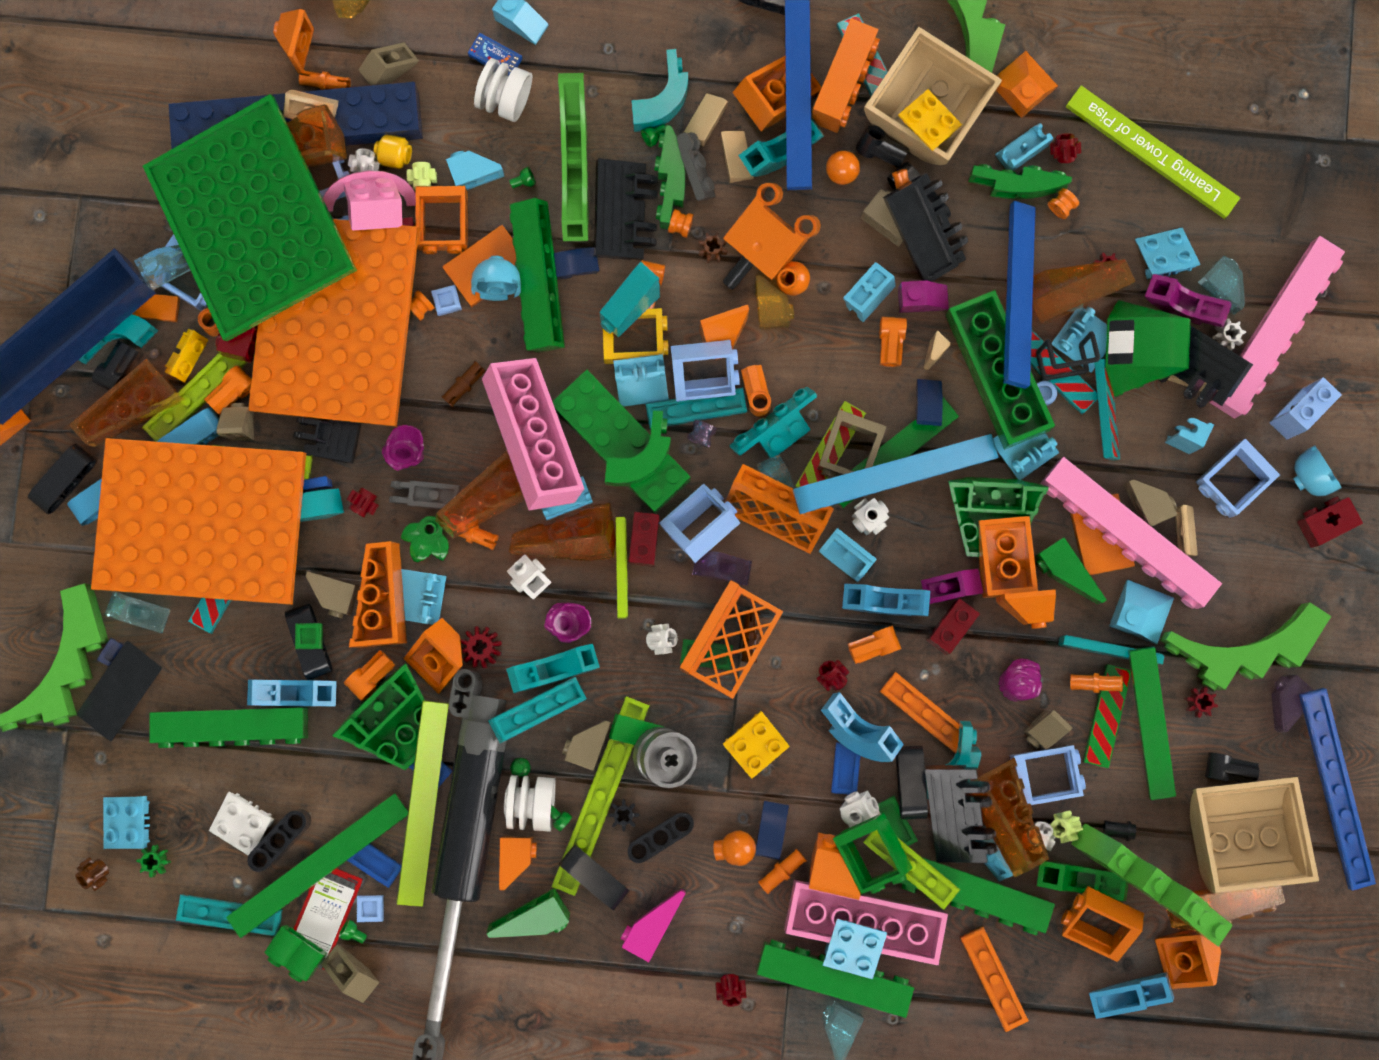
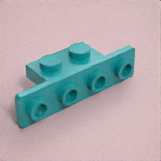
(779, 428)

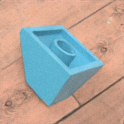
(1141, 612)

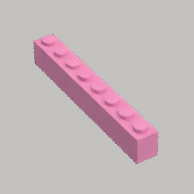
(1283, 320)
(1130, 533)

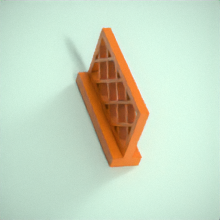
(781, 500)
(712, 628)

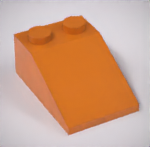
(765, 93)
(1006, 556)

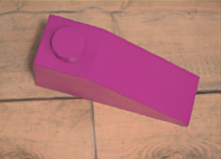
(649, 929)

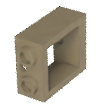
(855, 423)

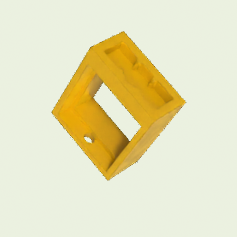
(662, 345)

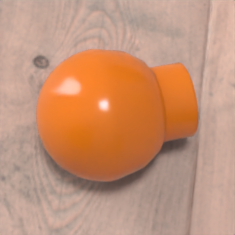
(843, 167)
(793, 278)
(736, 848)

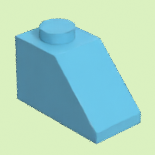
(520, 18)
(472, 169)

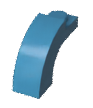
(886, 600)
(291, 693)
(859, 736)

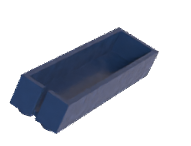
(68, 329)

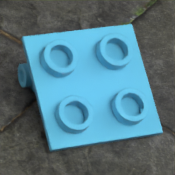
(1167, 253)
(1075, 330)
(641, 380)
(1027, 455)
(422, 596)
(125, 822)
(854, 948)

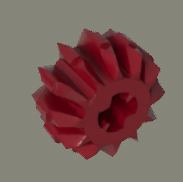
(474, 642)

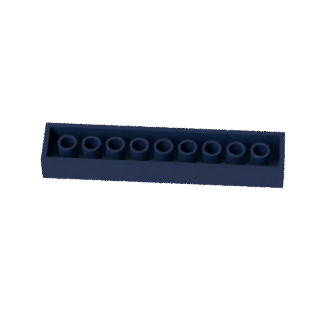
(361, 113)

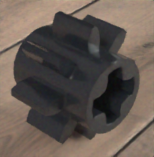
(623, 807)

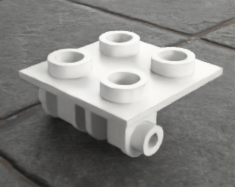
(240, 823)

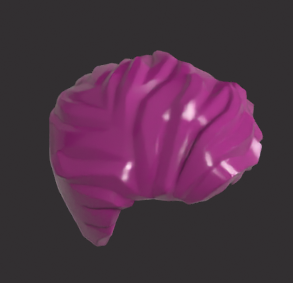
(403, 447)
(568, 621)
(1021, 680)

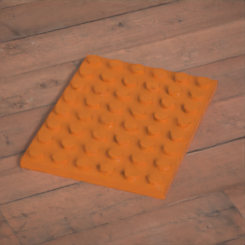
(346, 344)
(199, 521)

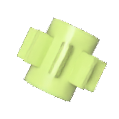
(421, 175)
(1066, 826)

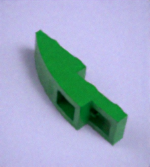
(670, 169)
(1029, 184)

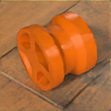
(1063, 203)
(680, 223)
(420, 305)

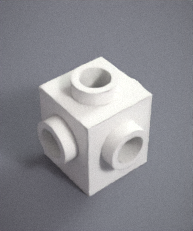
(861, 518)
(528, 576)
(858, 808)

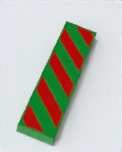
(1106, 720)

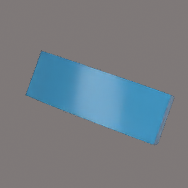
(1132, 995)

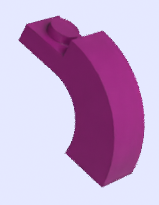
(1175, 299)

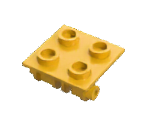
(930, 120)
(756, 744)

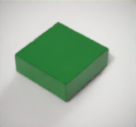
(308, 636)

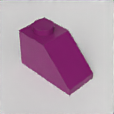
(922, 296)
(953, 585)

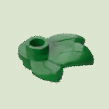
(426, 543)

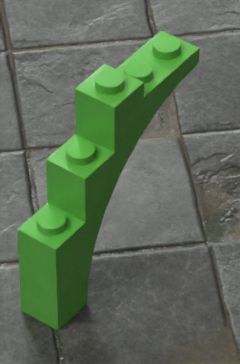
(980, 35)
(574, 157)
(81, 631)
(1287, 644)
(1153, 883)

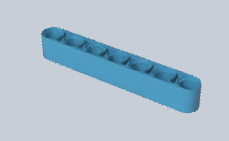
(196, 430)

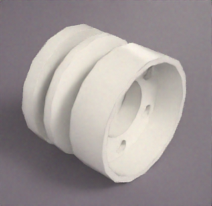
(497, 88)
(529, 803)

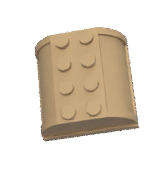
(948, 75)
(1252, 836)

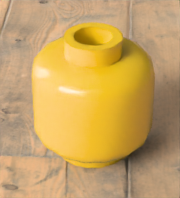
(393, 151)

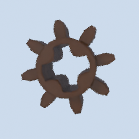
(715, 255)
(92, 874)

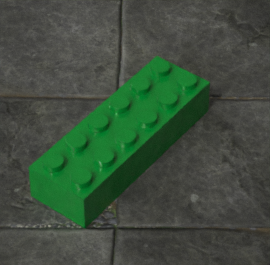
(980, 334)
(615, 433)

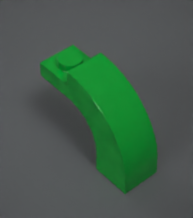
(642, 466)
(1077, 878)

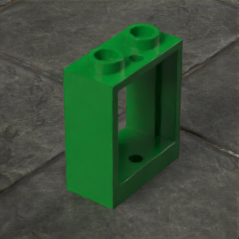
(854, 862)

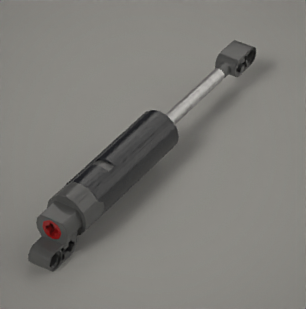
(463, 836)

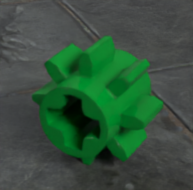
(149, 866)

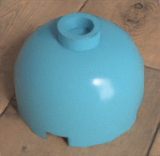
(496, 279)
(1315, 474)

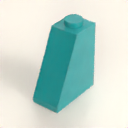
(630, 300)

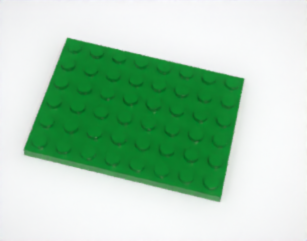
(249, 218)

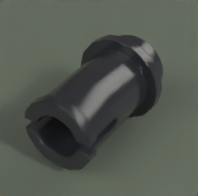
(1119, 830)

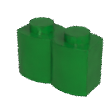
(295, 953)

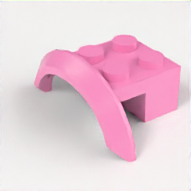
(372, 199)

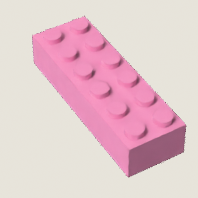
(532, 434)
(911, 929)

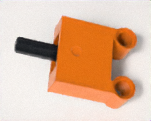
(765, 238)

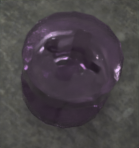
(702, 433)

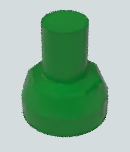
(651, 135)
(526, 178)
(520, 767)
(560, 819)
(350, 931)

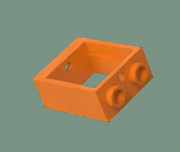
(442, 194)
(1094, 938)

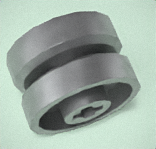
(665, 757)

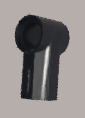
(875, 143)
(115, 366)
(1226, 768)

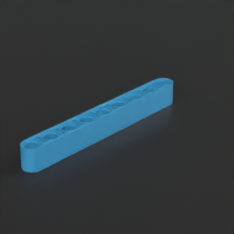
(894, 474)

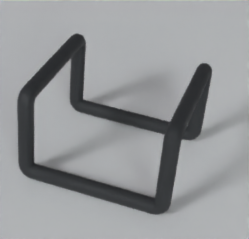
(1047, 343)

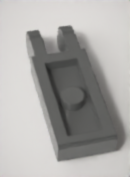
(695, 166)
(425, 494)

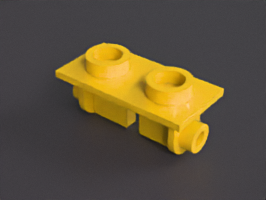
(191, 347)

